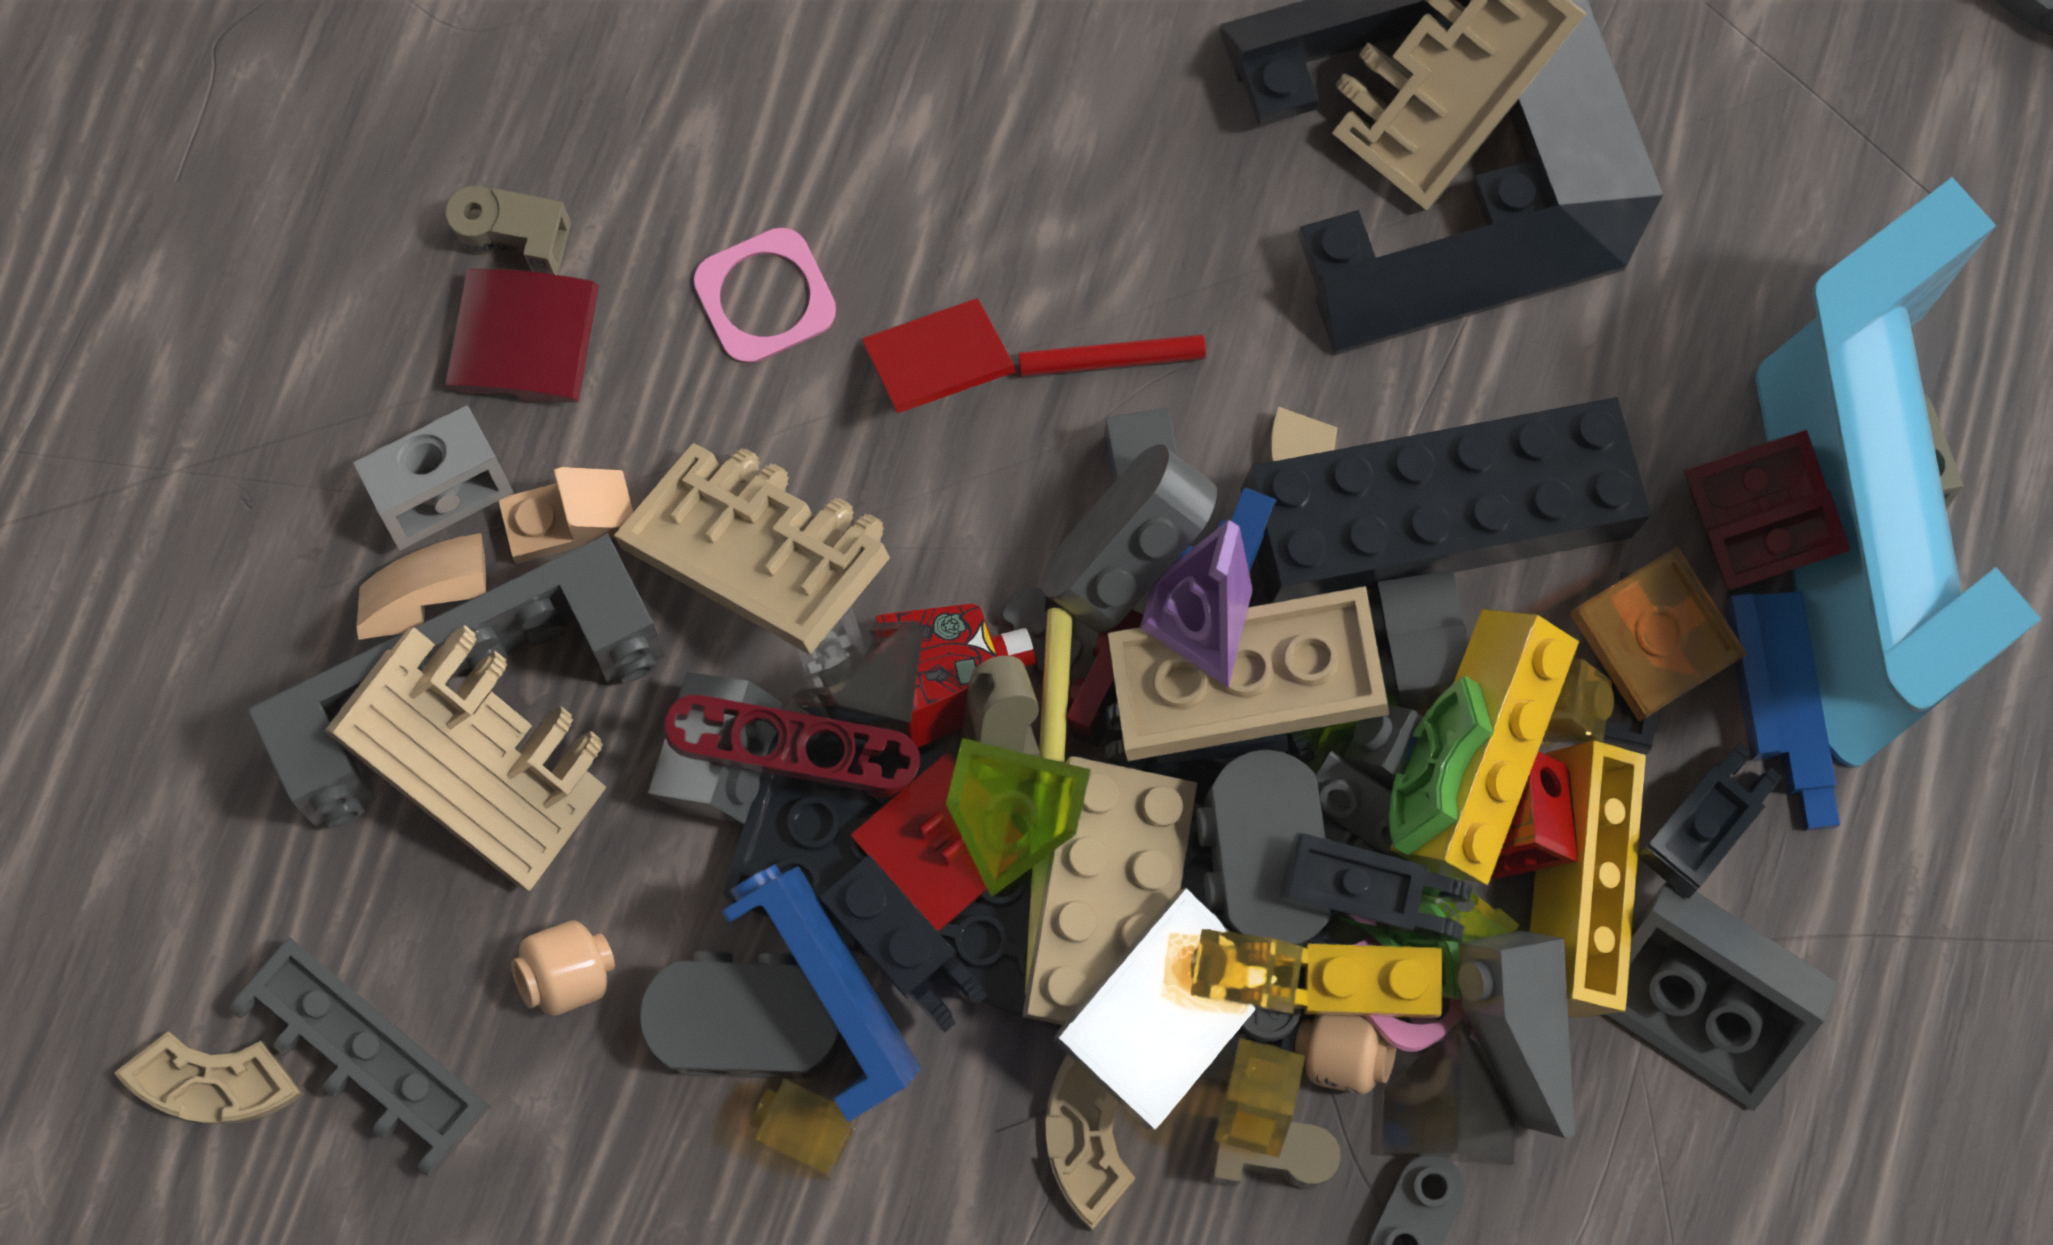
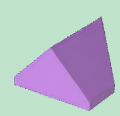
(1204, 603)

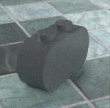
(1129, 538)
(1250, 830)
(738, 1019)

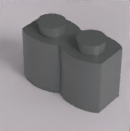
(1422, 636)

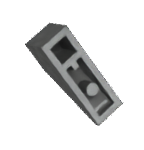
(1519, 1014)

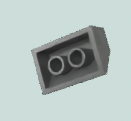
(1720, 994)

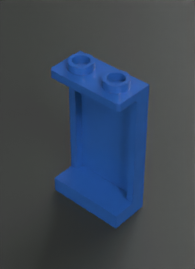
(838, 983)

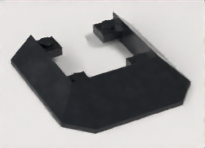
(1549, 220)

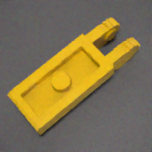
(1371, 981)

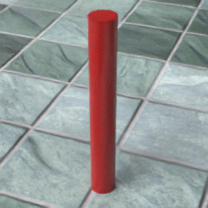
(1112, 355)

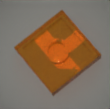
(1658, 633)

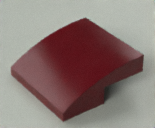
(522, 335)
(1766, 510)

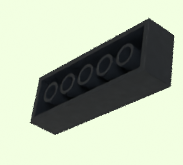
(1449, 500)

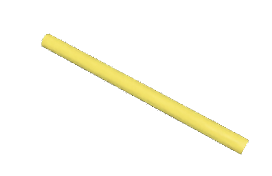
(1051, 737)

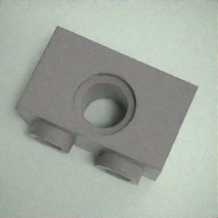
(433, 477)

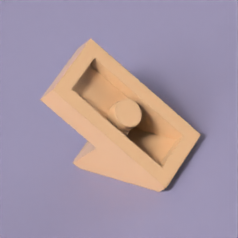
(566, 513)

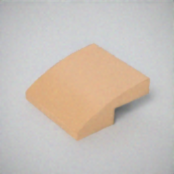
(432, 575)

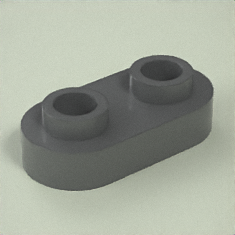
(1415, 1215)

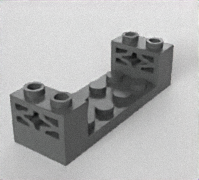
(532, 608)

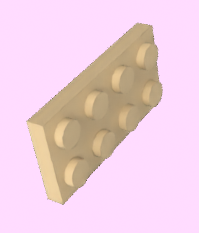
(1293, 671)
(1106, 882)

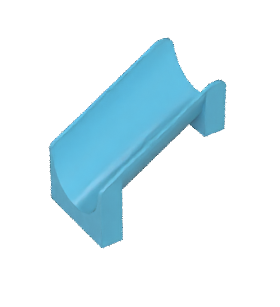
(1891, 612)

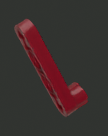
(790, 755)

